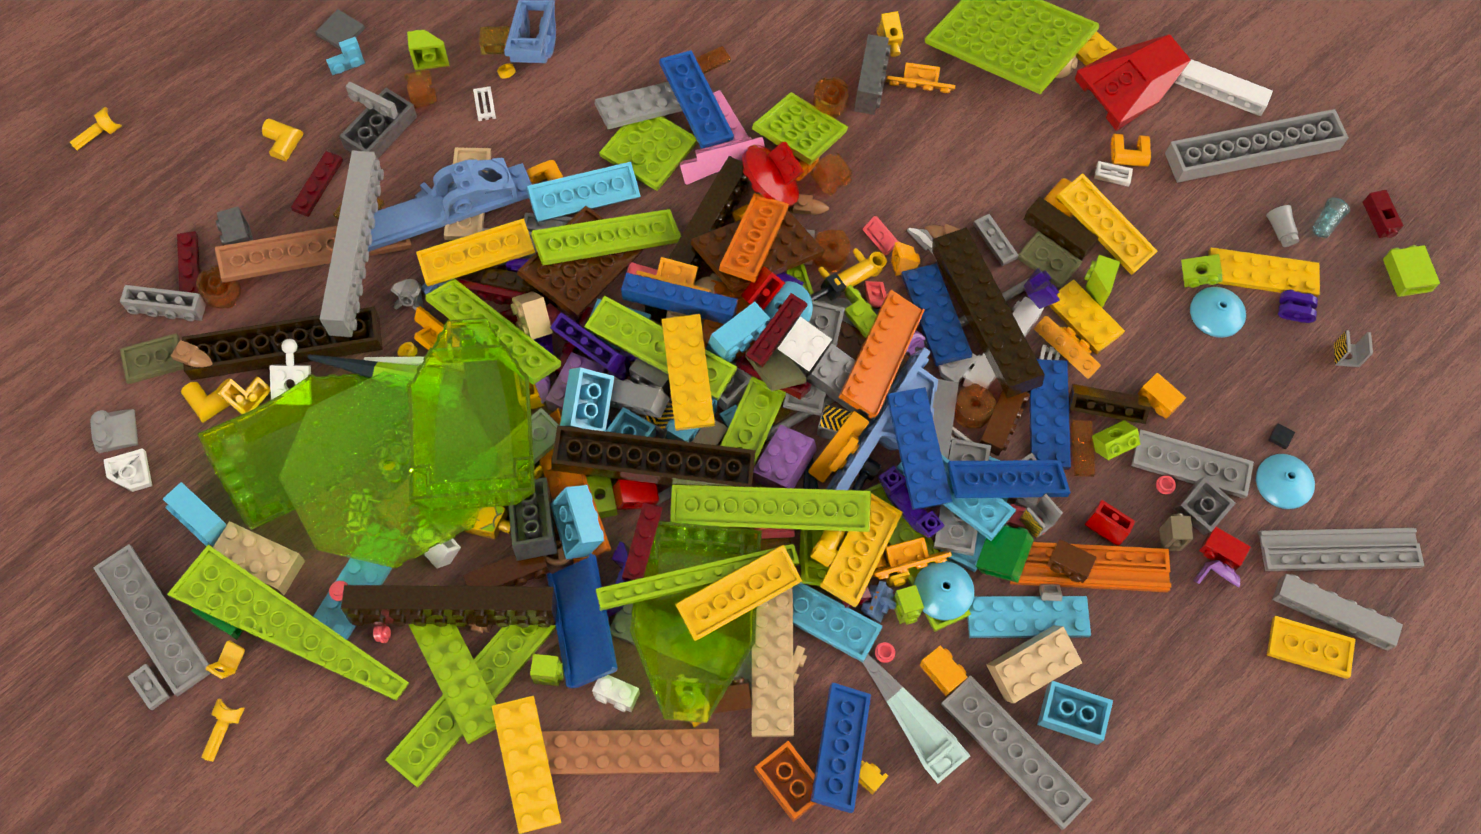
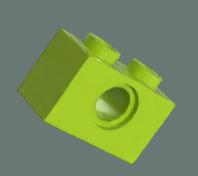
(1192, 266)
(1116, 440)
(602, 485)
(908, 605)
(546, 670)

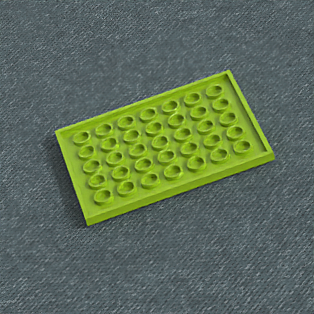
(1013, 38)

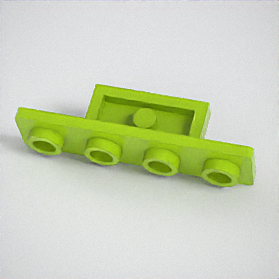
(860, 312)

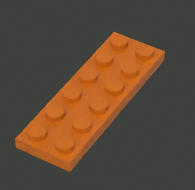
(753, 238)

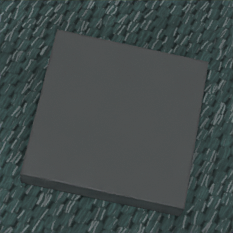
(339, 28)

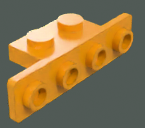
(921, 76)
(675, 273)
(432, 327)
(1068, 345)
(839, 447)
(908, 555)

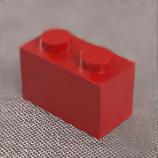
(763, 289)
(633, 494)
(1110, 523)
(1224, 548)

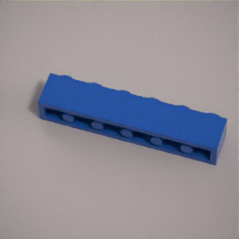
(678, 298)

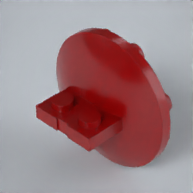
(773, 172)

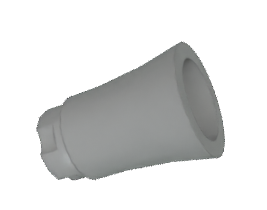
(1284, 225)

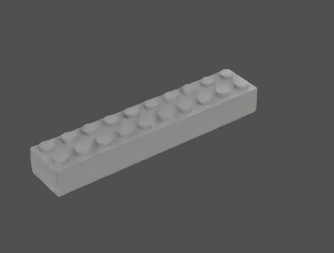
(1256, 145)
(352, 244)

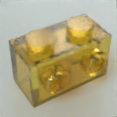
(493, 39)

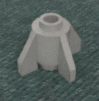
(408, 293)

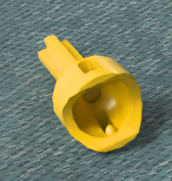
(103, 123)
(225, 716)

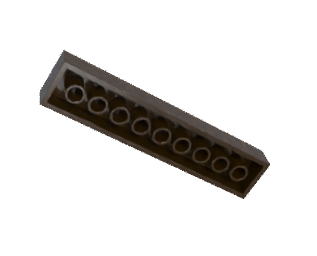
(710, 215)
(987, 313)
(260, 345)
(650, 459)
(449, 605)

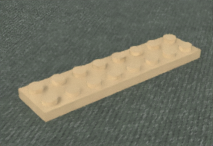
(773, 668)

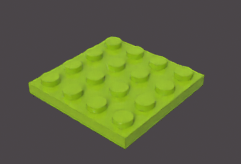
(801, 126)
(652, 147)

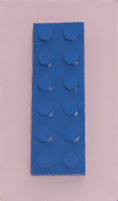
(696, 99)
(939, 320)
(1051, 414)
(919, 448)
(1008, 479)
(841, 748)

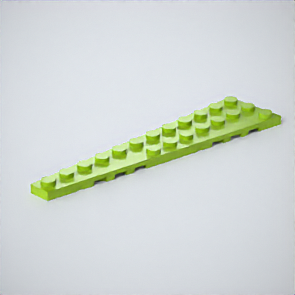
(242, 600)

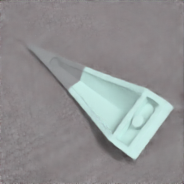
(932, 741)

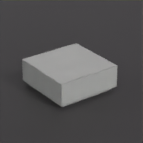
(1050, 592)

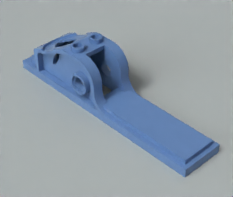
(520, 45)
(444, 203)
(881, 428)

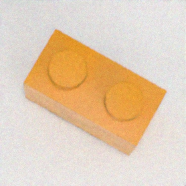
(1162, 395)
(943, 670)

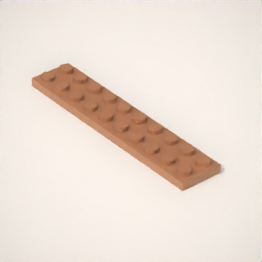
(284, 253)
(632, 751)

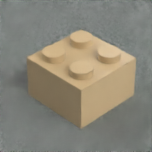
(531, 315)

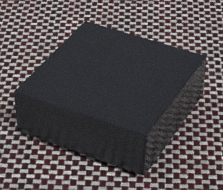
(1281, 436)

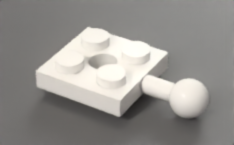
(281, 373)

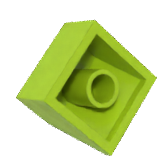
(426, 50)
(1101, 278)

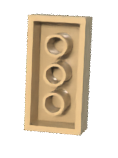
(260, 556)
(1034, 663)

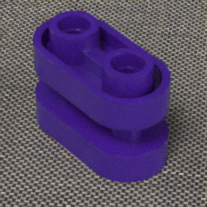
(1298, 306)

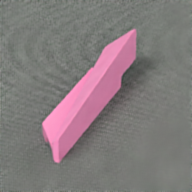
(712, 158)

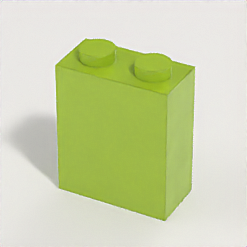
(1411, 270)

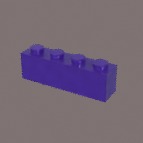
(588, 343)

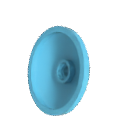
(796, 289)
(1213, 318)
(1278, 488)
(942, 602)

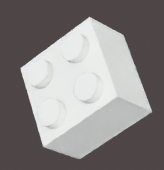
(804, 343)

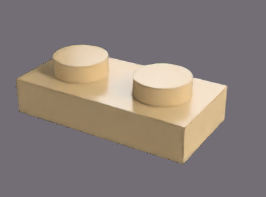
(798, 660)

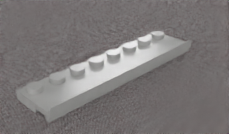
(1340, 549)

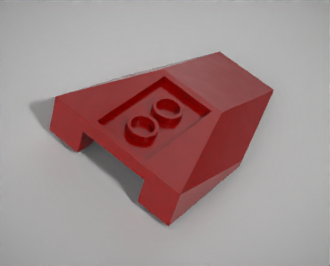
(1133, 77)

